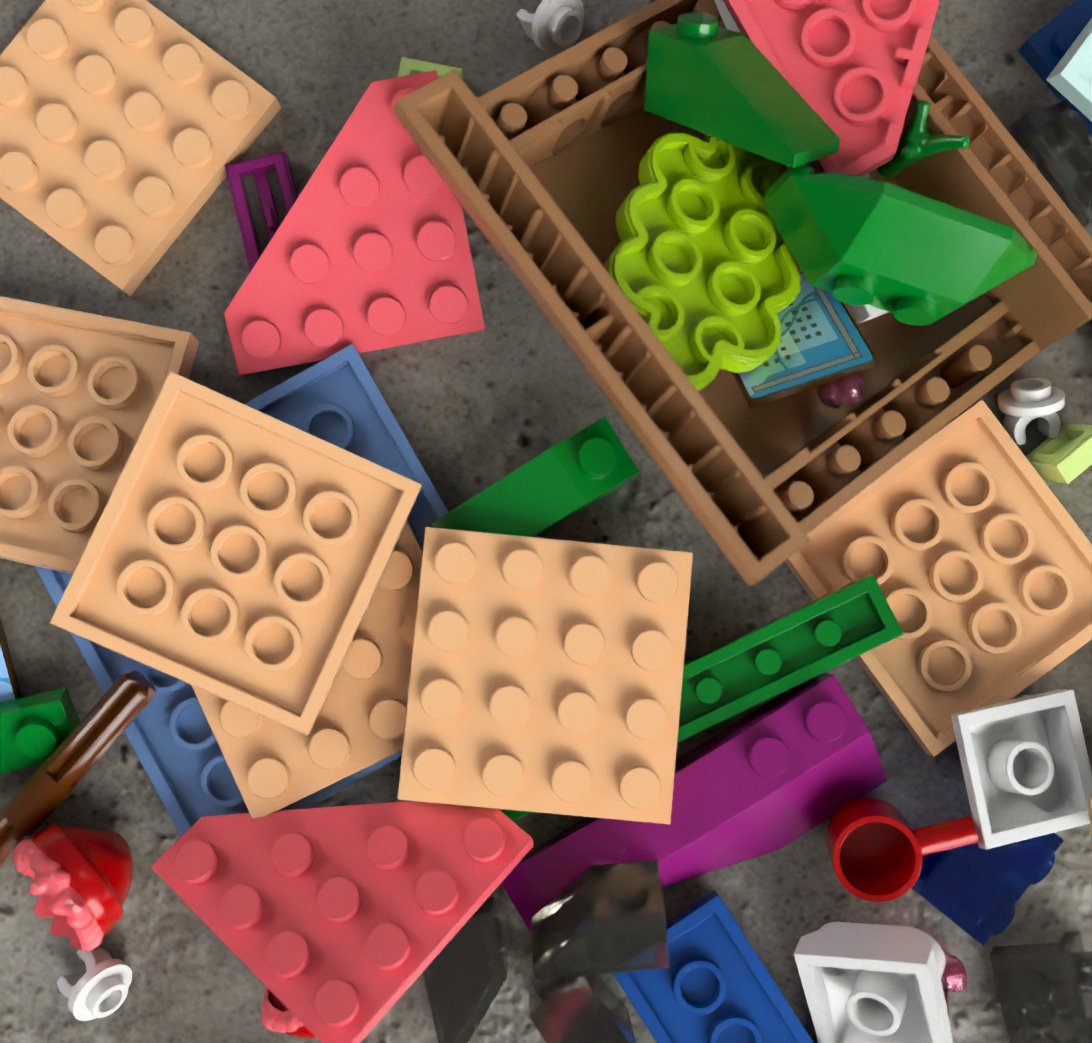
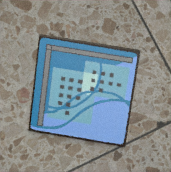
(814, 349)

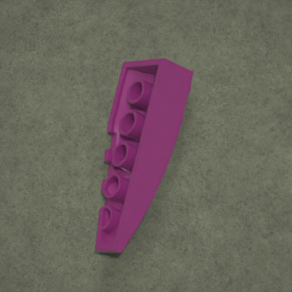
(730, 800)

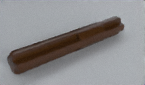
(72, 760)

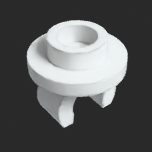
(554, 24)
(1030, 400)
(100, 988)

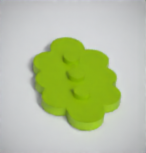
(705, 255)

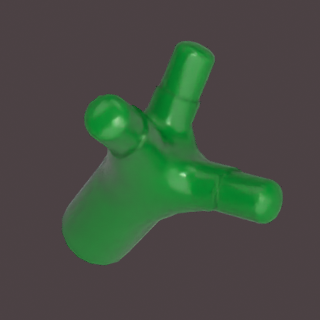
(919, 143)

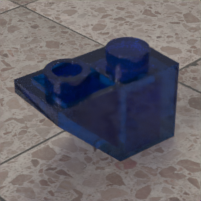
(982, 886)

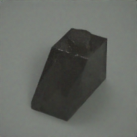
(603, 923)
(469, 973)
(579, 1011)

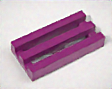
(259, 167)

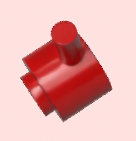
(880, 853)

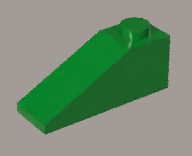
(731, 92)
(548, 486)

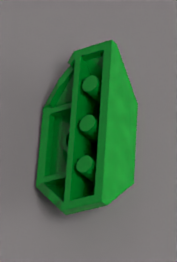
(891, 244)

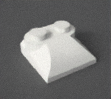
(1024, 767)
(874, 984)

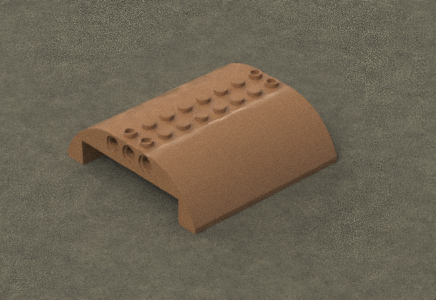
(560, 153)

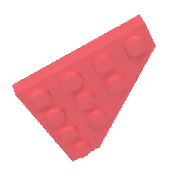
(848, 63)
(363, 254)
(342, 899)

